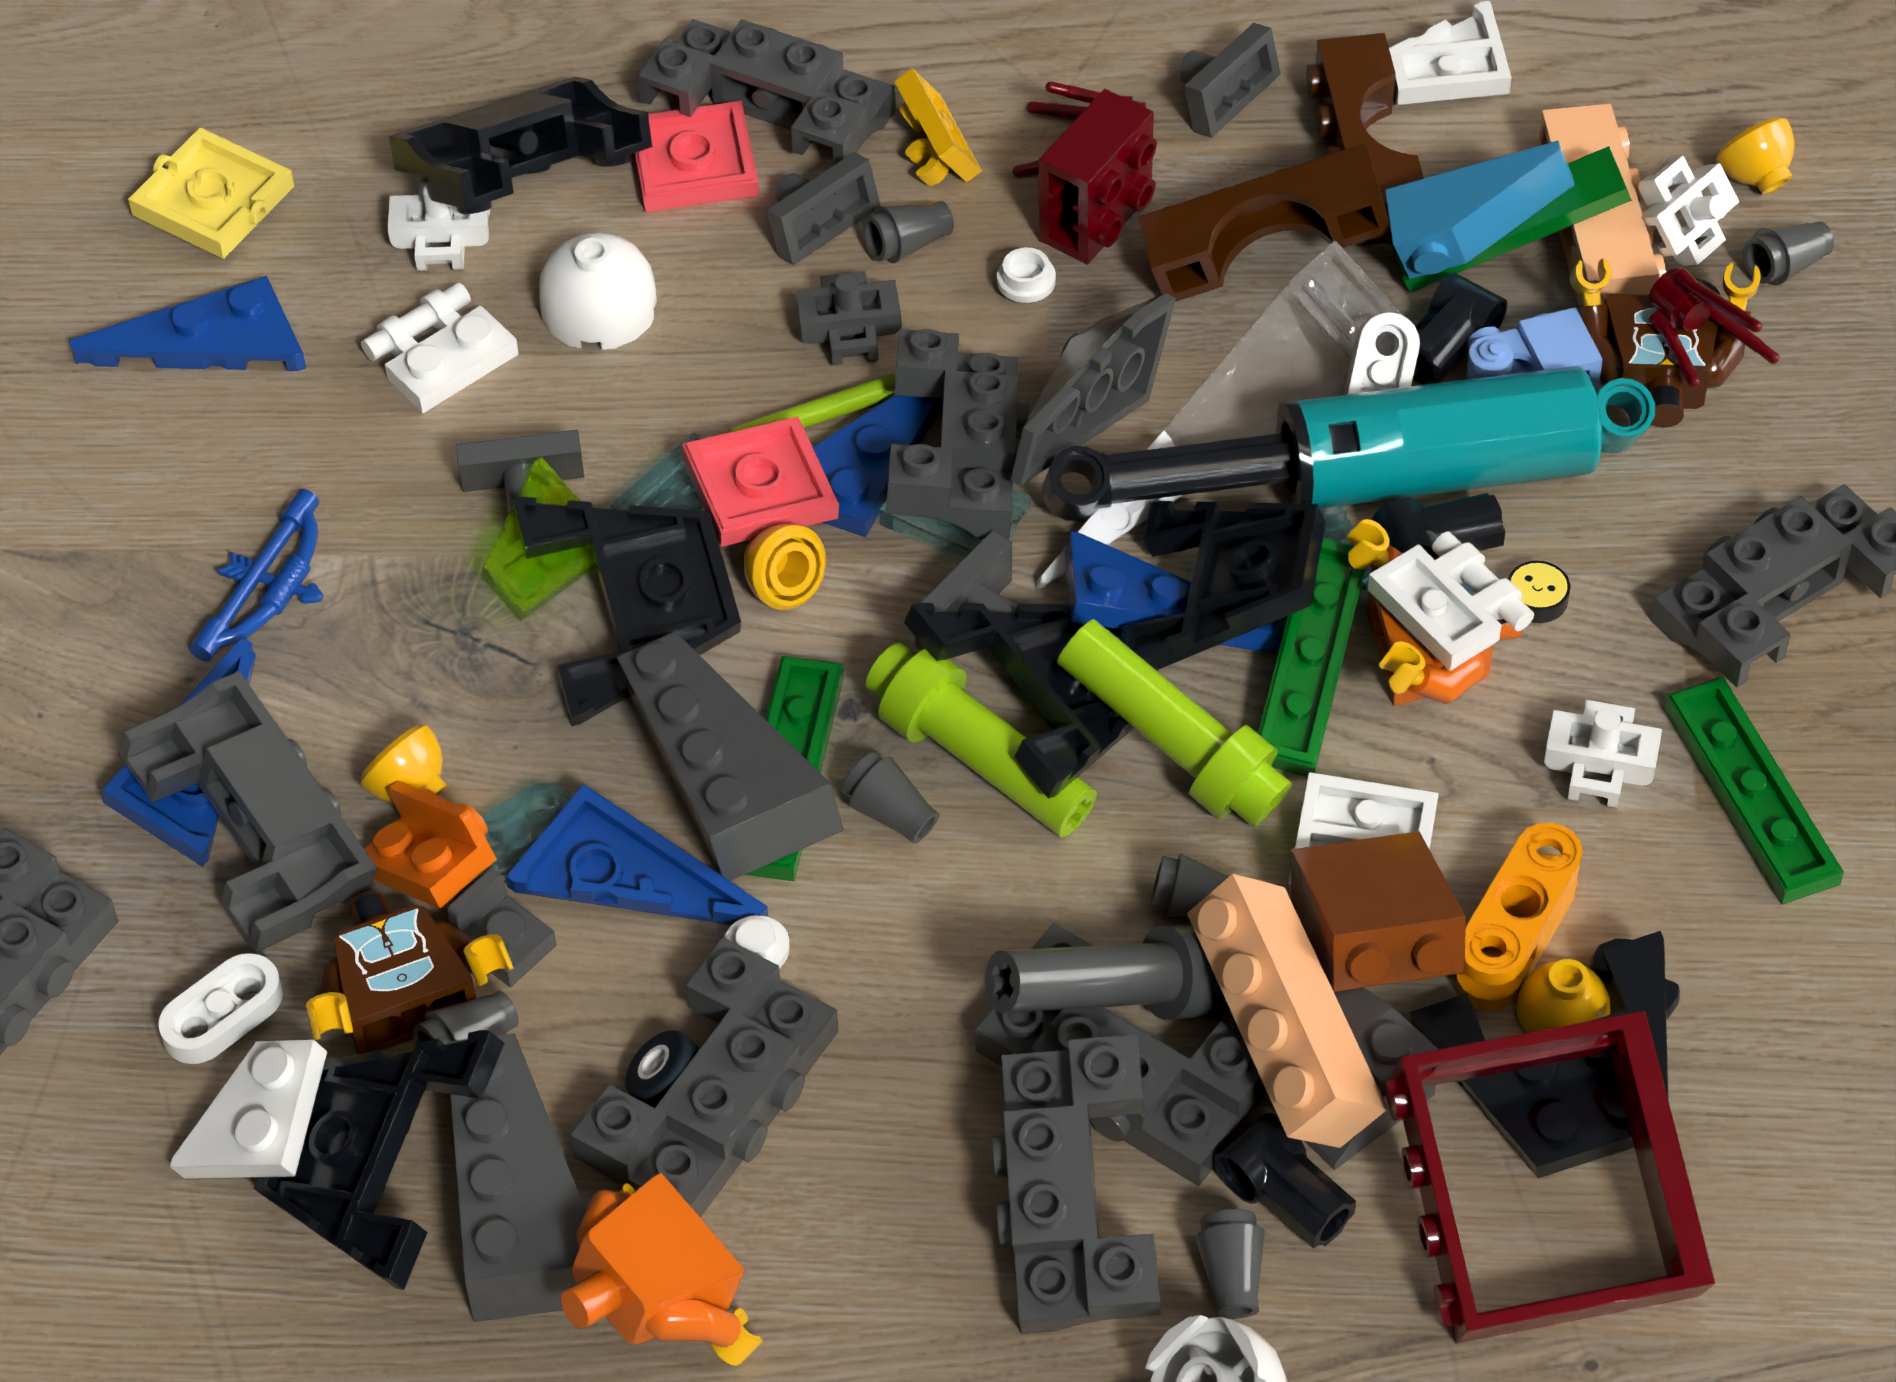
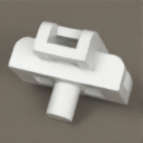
(1698, 210)
(418, 221)
(1602, 744)

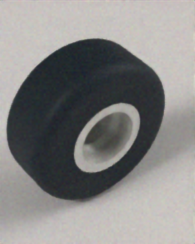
(659, 1066)

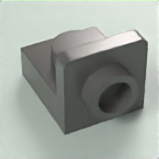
(486, 909)

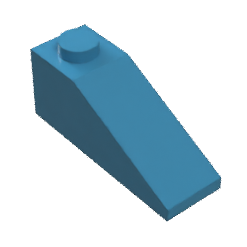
(1468, 209)

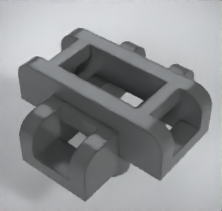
(849, 307)

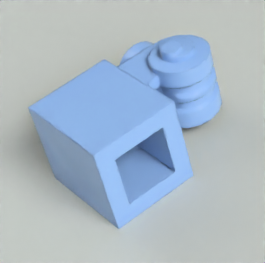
(1536, 345)

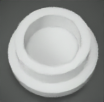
(1026, 275)
(761, 936)

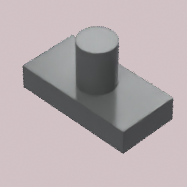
(1228, 82)
(822, 208)
(509, 461)
(977, 579)

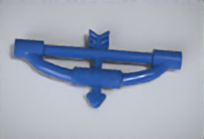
(282, 587)

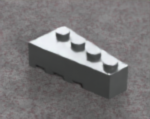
(730, 767)
(513, 1195)

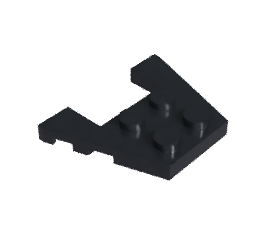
(1245, 573)
(657, 579)
(1028, 649)
(1567, 1108)
(355, 1138)

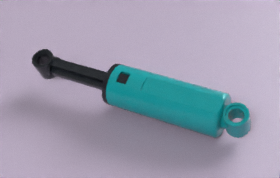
(1382, 444)

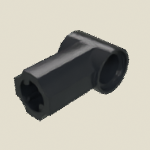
(1452, 317)
(1468, 519)
(1277, 1172)

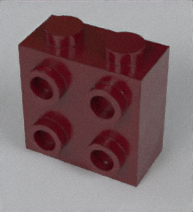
(1096, 176)

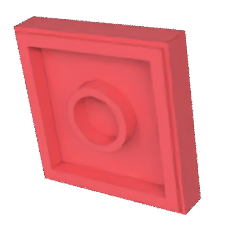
(697, 158)
(759, 480)

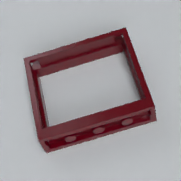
(1655, 1145)

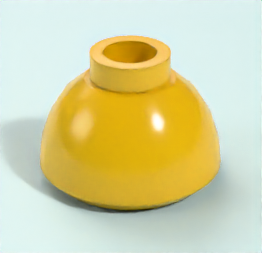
(1760, 155)
(785, 565)
(411, 759)
(1560, 996)

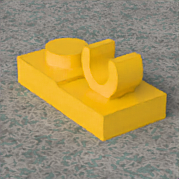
(945, 143)

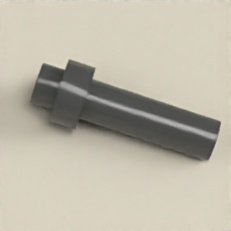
(1162, 972)

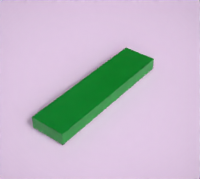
(1595, 190)
(1311, 663)
(803, 713)
(1753, 790)

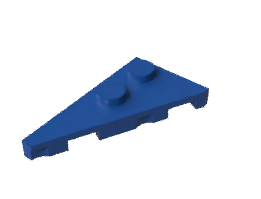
(201, 333)
(859, 456)
(1127, 590)
(186, 817)
(615, 861)

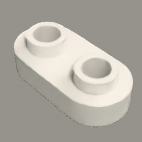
(1375, 371)
(216, 1008)

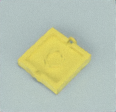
(211, 192)

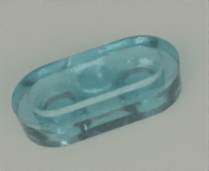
(519, 825)

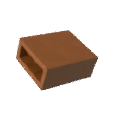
(1378, 911)

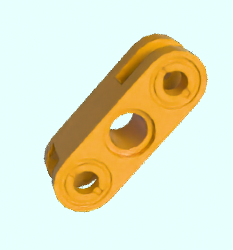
(1531, 884)

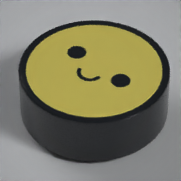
(1543, 589)

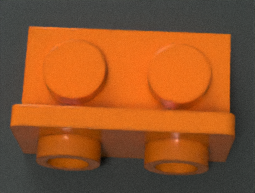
(431, 847)

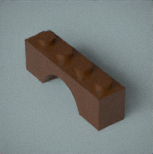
(1354, 91)
(1199, 238)

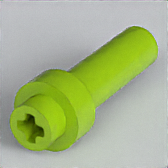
(929, 700)
(1228, 768)

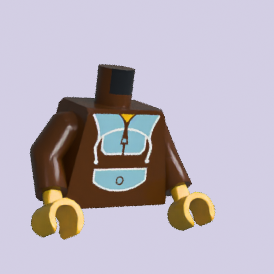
(1638, 351)
(396, 971)

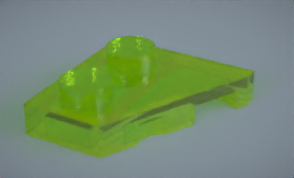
(534, 581)

